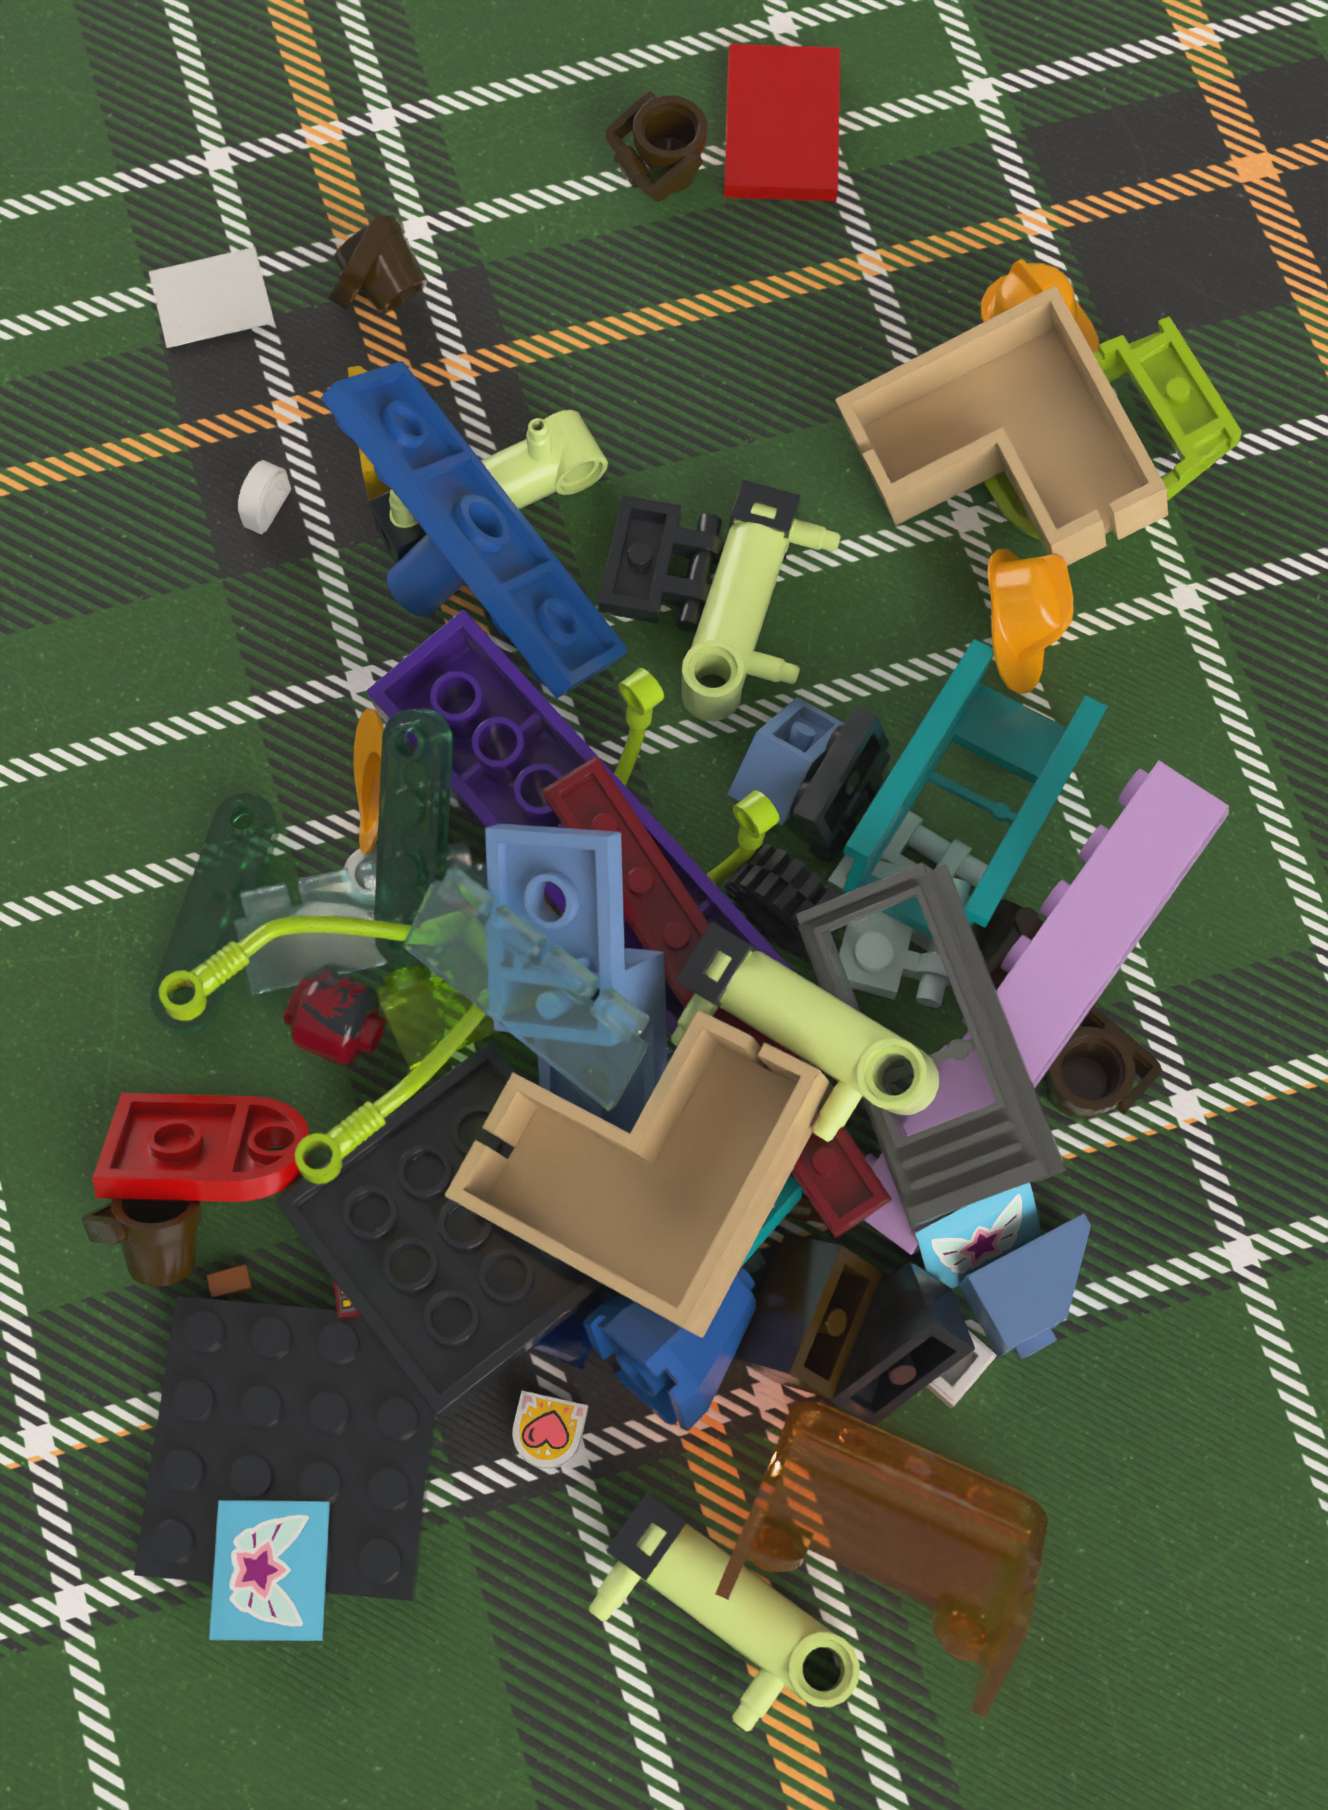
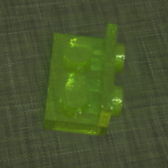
(423, 1012)

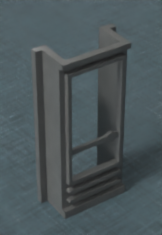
(983, 1149)

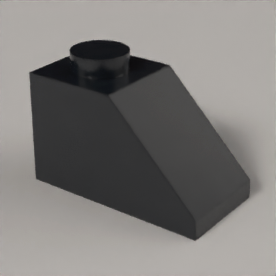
(903, 1345)

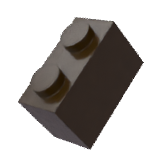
(809, 1315)

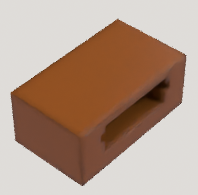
(230, 1282)

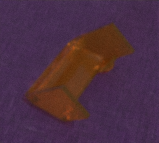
(905, 1523)

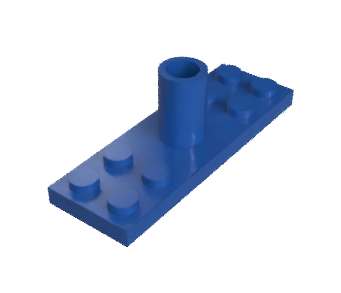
(470, 530)

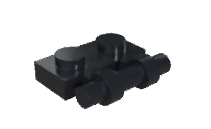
(641, 559)
(842, 783)

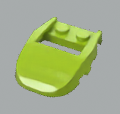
(1176, 395)

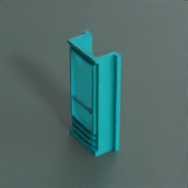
(997, 732)

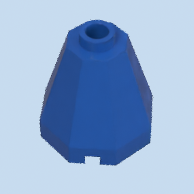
(665, 1363)

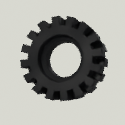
(773, 891)

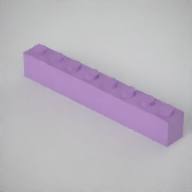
(1077, 948)

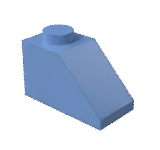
(785, 755)
(1028, 1289)

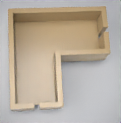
(1016, 401)
(673, 1200)

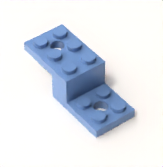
(591, 931)

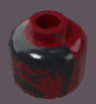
(335, 1017)

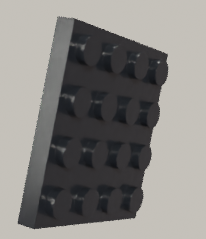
(424, 1273)
(287, 1411)

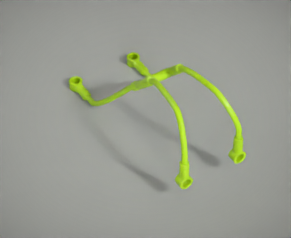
(641, 694)

